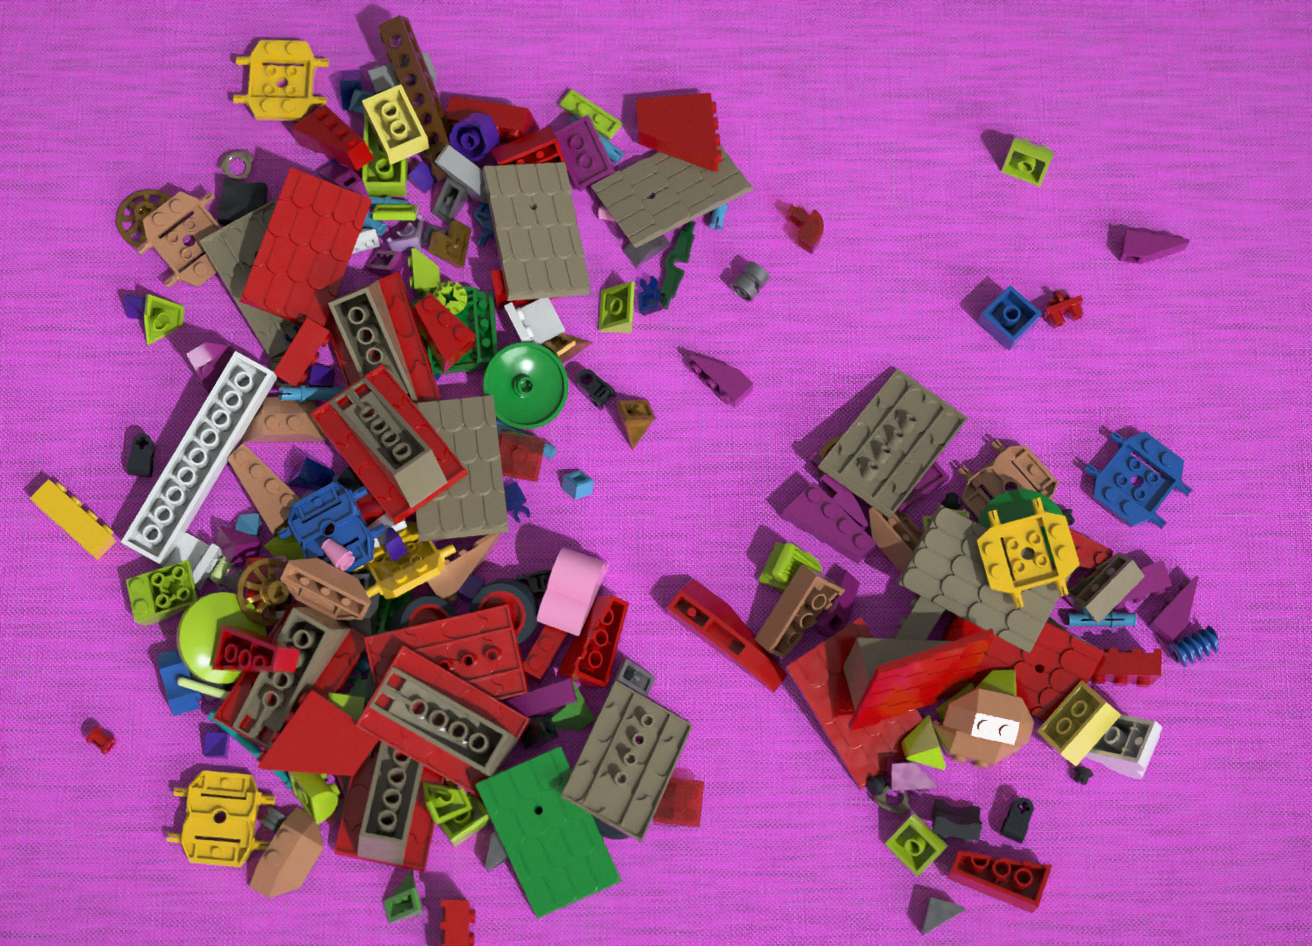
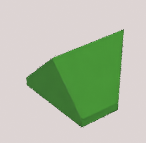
(572, 716)
(404, 901)

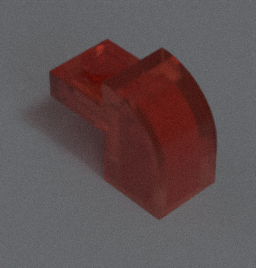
(810, 227)

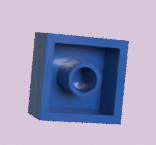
(1009, 317)

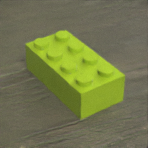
(380, 176)

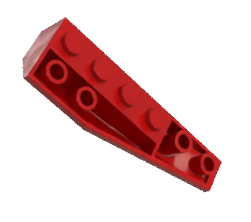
(724, 631)

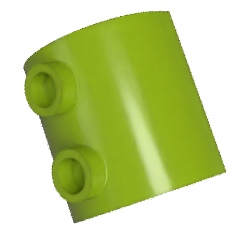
(1028, 161)
(315, 794)
(916, 844)

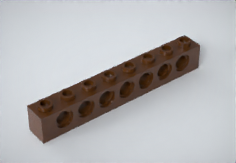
(389, 33)

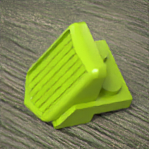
(784, 564)

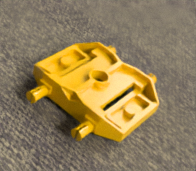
(286, 103)
(1028, 534)
(394, 577)
(238, 825)

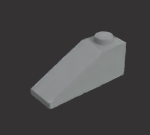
(463, 172)

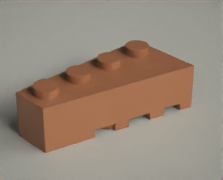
(264, 488)

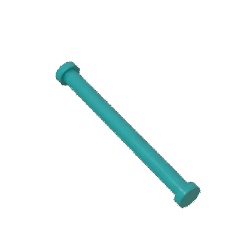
(250, 747)

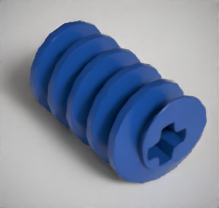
(1194, 646)

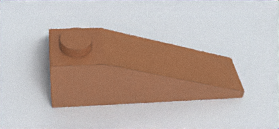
(456, 572)

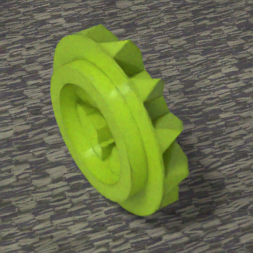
(459, 294)

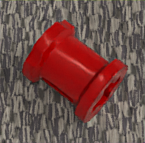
(101, 739)

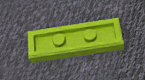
(604, 122)

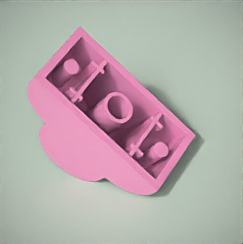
(571, 590)

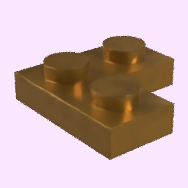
(451, 247)

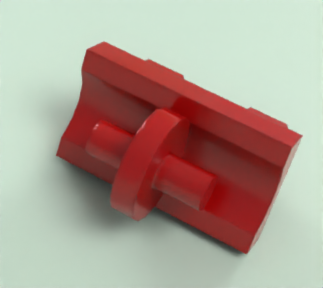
(1060, 306)

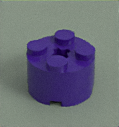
(474, 136)

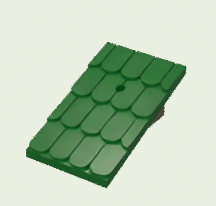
(553, 853)

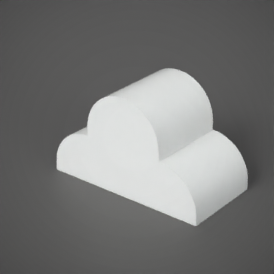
(1127, 746)

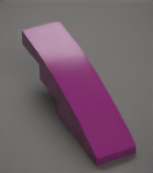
(843, 496)
(544, 699)

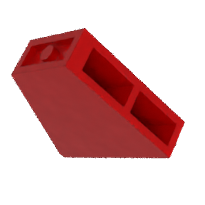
(681, 128)
(318, 741)

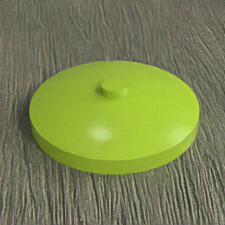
(200, 632)

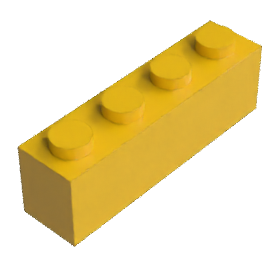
(73, 519)

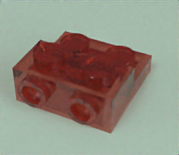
(520, 454)
(680, 804)

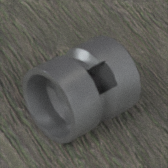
(752, 278)

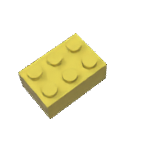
(395, 124)
(1078, 723)

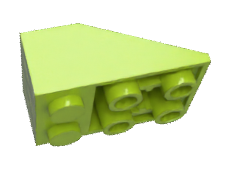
(161, 593)

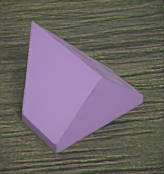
(409, 238)

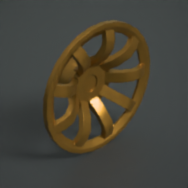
(141, 211)
(270, 591)

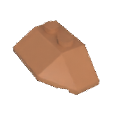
(284, 423)
(895, 536)
(326, 589)
(990, 716)
(972, 749)
(288, 856)

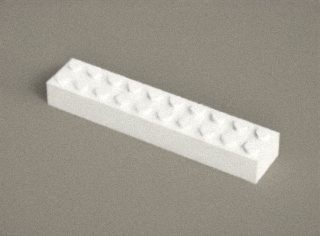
(199, 459)

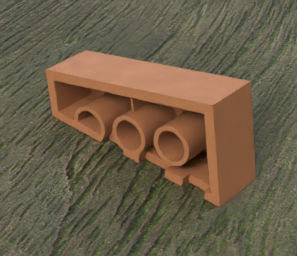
(797, 610)

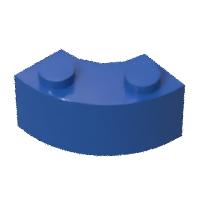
(179, 698)

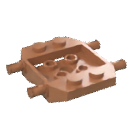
(171, 246)
(1013, 466)

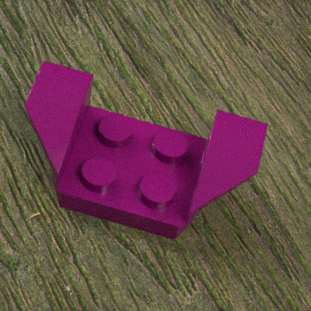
(210, 361)

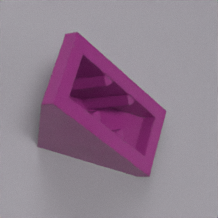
(385, 262)
(238, 545)

